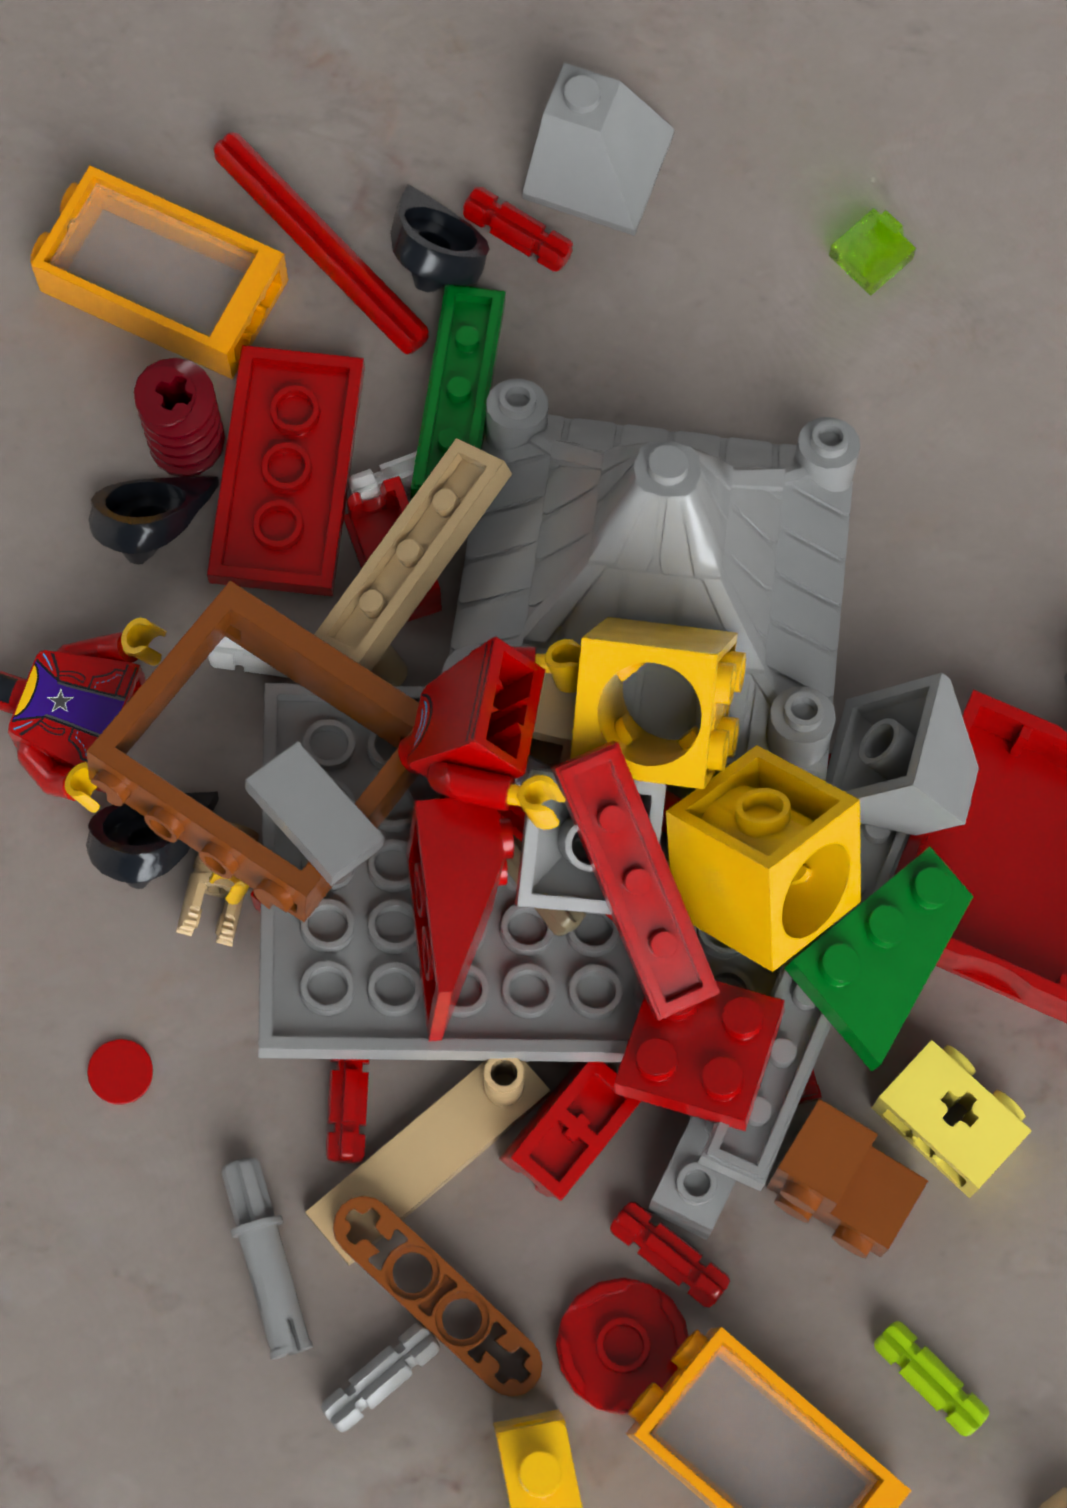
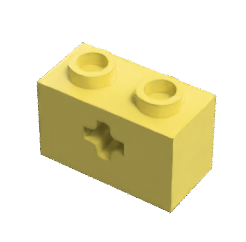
(969, 1149)

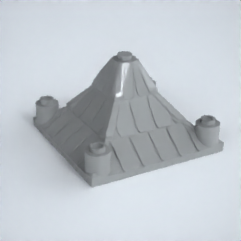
(672, 536)

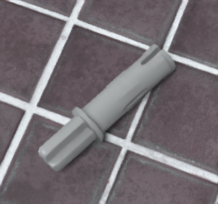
(265, 1258)

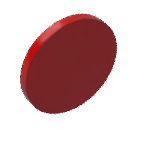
(120, 1071)

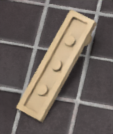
(413, 559)
(434, 1147)

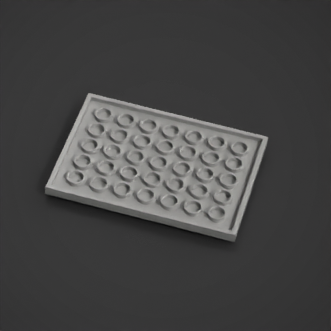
(352, 970)

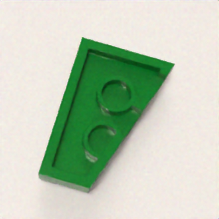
(882, 954)

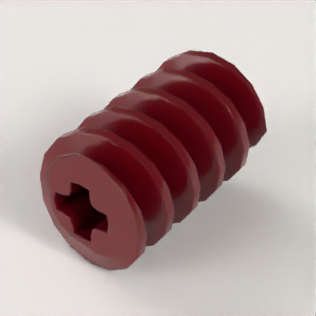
(179, 416)

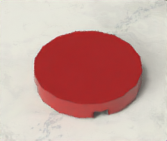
(619, 1342)

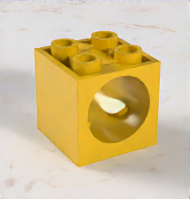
(701, 655)
(766, 856)

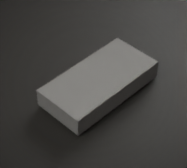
(314, 813)

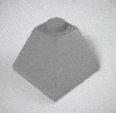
(597, 151)
(906, 757)
(555, 865)

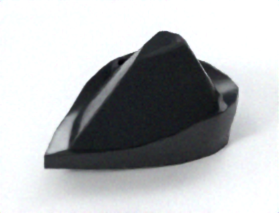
(436, 243)
(147, 513)
(129, 850)

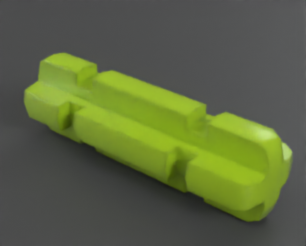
(931, 1378)

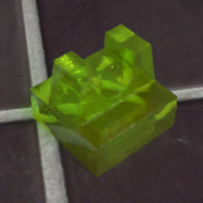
(873, 250)

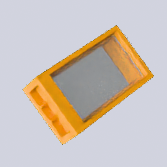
(159, 271)
(751, 1438)

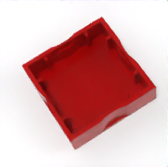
(1010, 859)

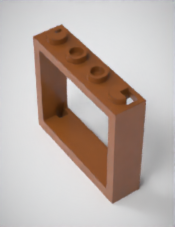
(299, 657)

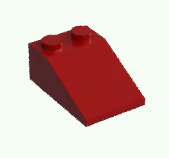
(454, 872)

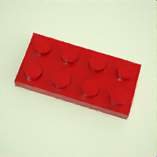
(286, 471)

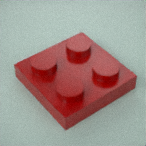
(703, 1057)

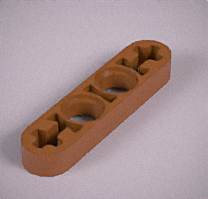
(442, 1289)

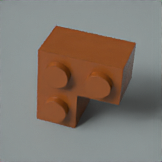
(845, 1182)

